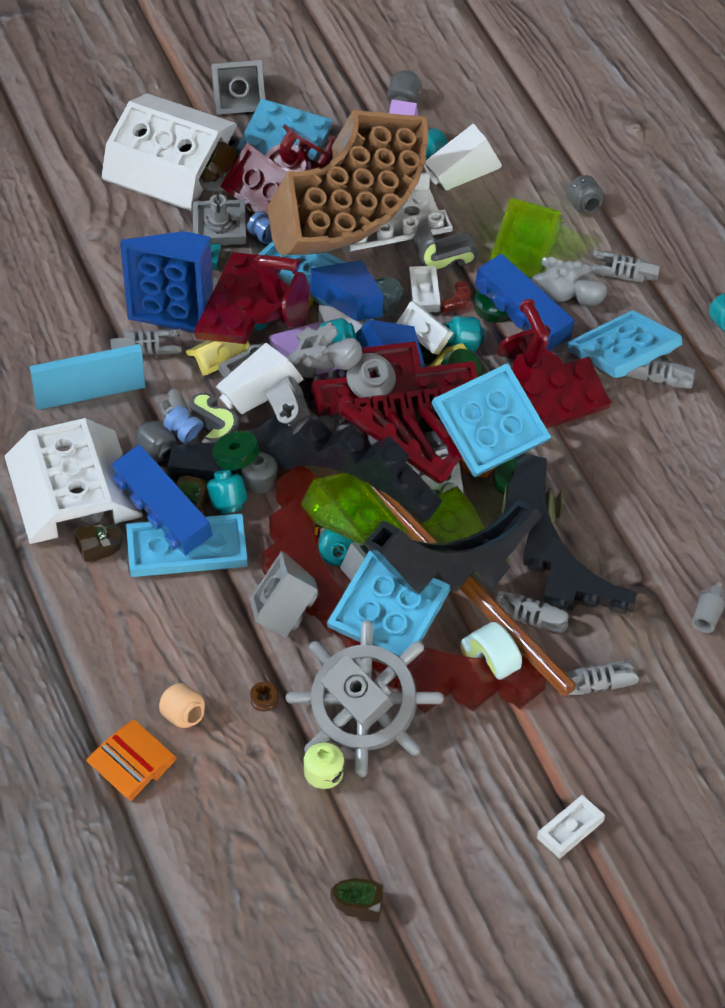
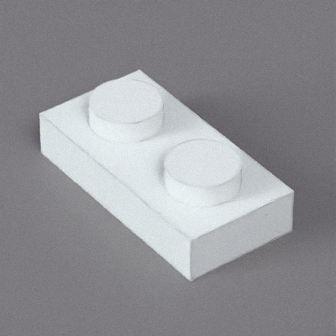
(425, 287)
(429, 330)
(570, 826)

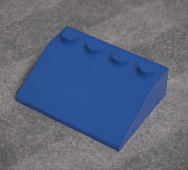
(167, 278)

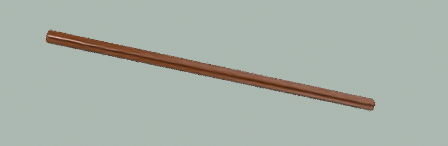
(488, 604)

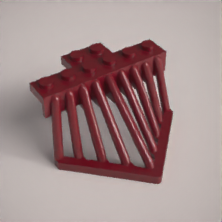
(413, 387)

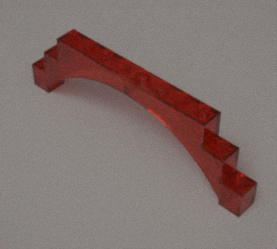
(433, 671)

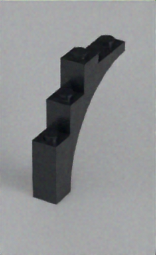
(347, 451)
(199, 459)
(545, 550)
(479, 555)

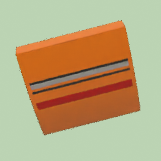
(131, 759)

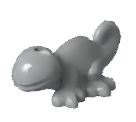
(569, 279)
(320, 353)

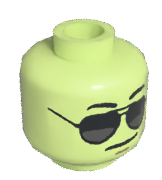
(323, 765)

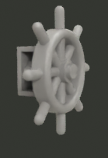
(350, 684)

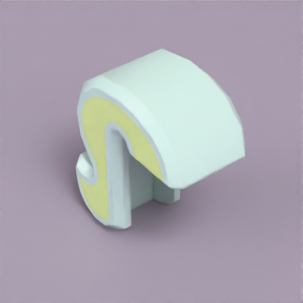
(497, 647)

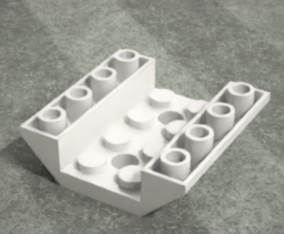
(154, 161)
(402, 226)
(46, 476)

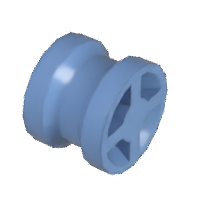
(260, 226)

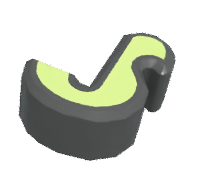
(445, 250)
(215, 419)

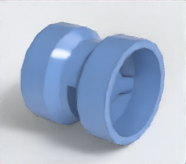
(183, 424)

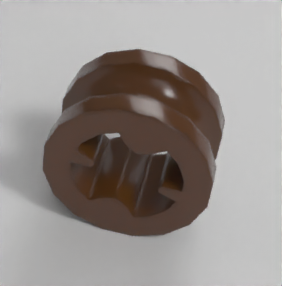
(264, 687)

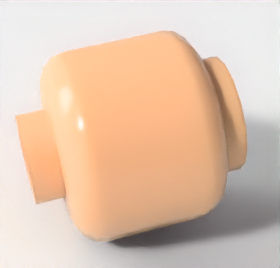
(182, 705)

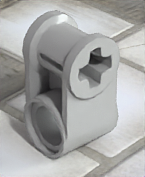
(288, 401)

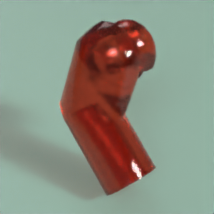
(459, 299)

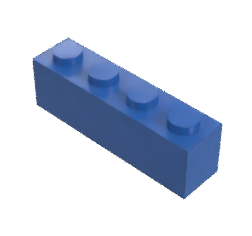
(510, 287)
(162, 500)

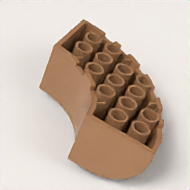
(355, 195)

